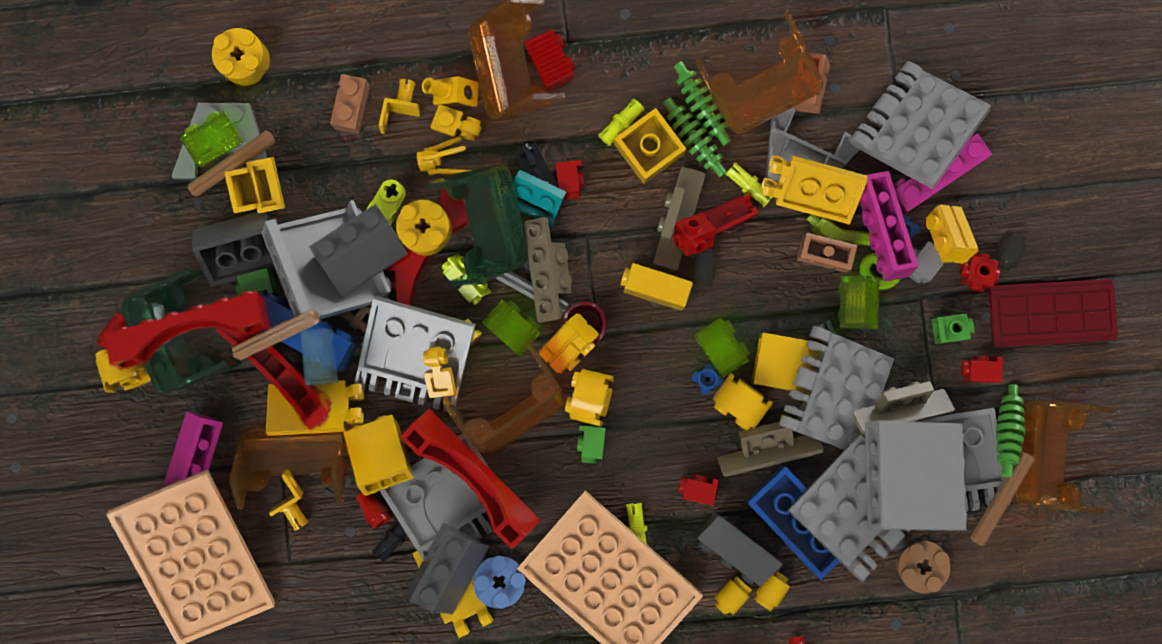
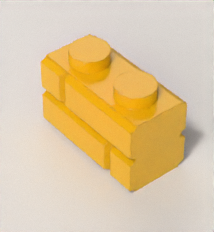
(951, 234)
(568, 343)

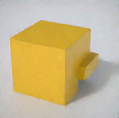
(255, 187)

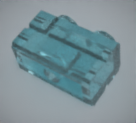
(319, 357)

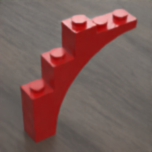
(410, 267)
(307, 400)

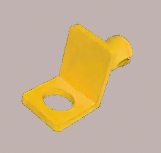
(451, 90)
(401, 104)
(289, 505)

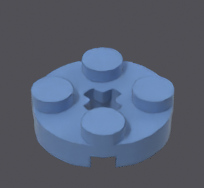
(484, 582)

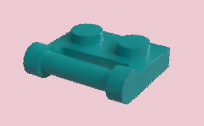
(540, 194)

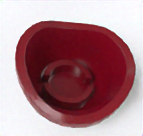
(592, 314)

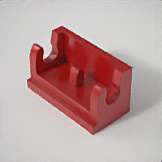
(731, 213)

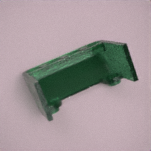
(492, 221)
(171, 365)

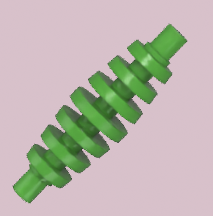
(702, 103)
(694, 137)
(1011, 430)

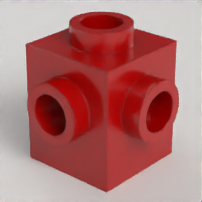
(694, 234)
(971, 274)

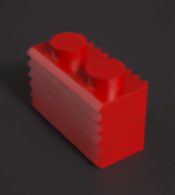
(550, 59)

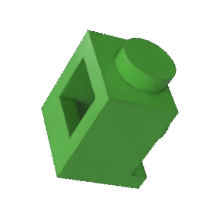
(257, 281)
(943, 328)
(591, 443)

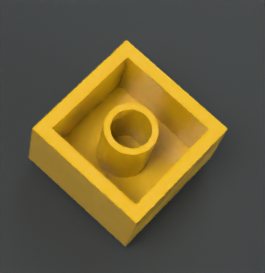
(649, 146)

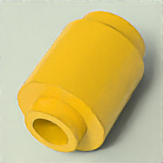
(772, 591)
(732, 596)

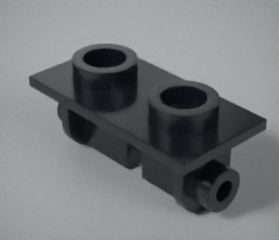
(532, 162)

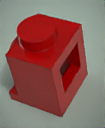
(569, 179)
(982, 369)
(698, 489)

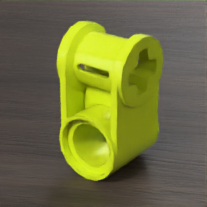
(387, 205)

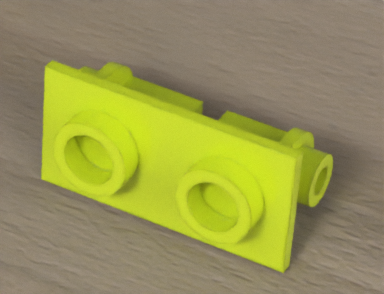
(472, 293)

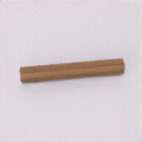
(231, 163)
(276, 334)
(1001, 500)

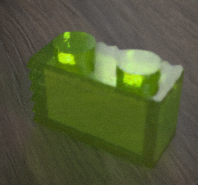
(211, 138)
(859, 302)
(512, 327)
(722, 347)

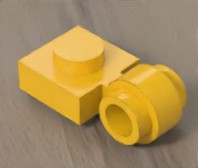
(449, 121)
(438, 380)

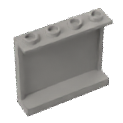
(302, 275)
(915, 475)

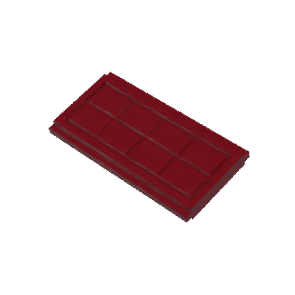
(1053, 313)

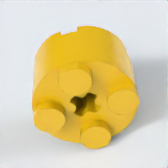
(228, 49)
(413, 216)
(113, 377)
(590, 397)
(742, 402)

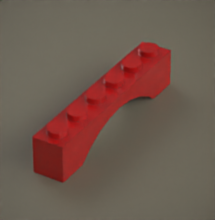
(137, 344)
(506, 512)

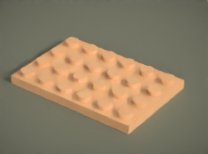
(191, 558)
(608, 577)

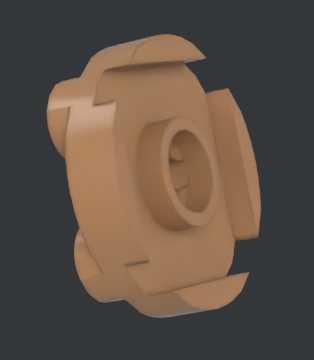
(937, 560)

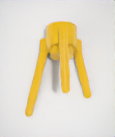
(430, 157)

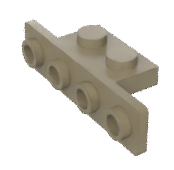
(681, 205)
(547, 268)
(909, 404)
(767, 447)

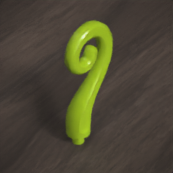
(828, 229)

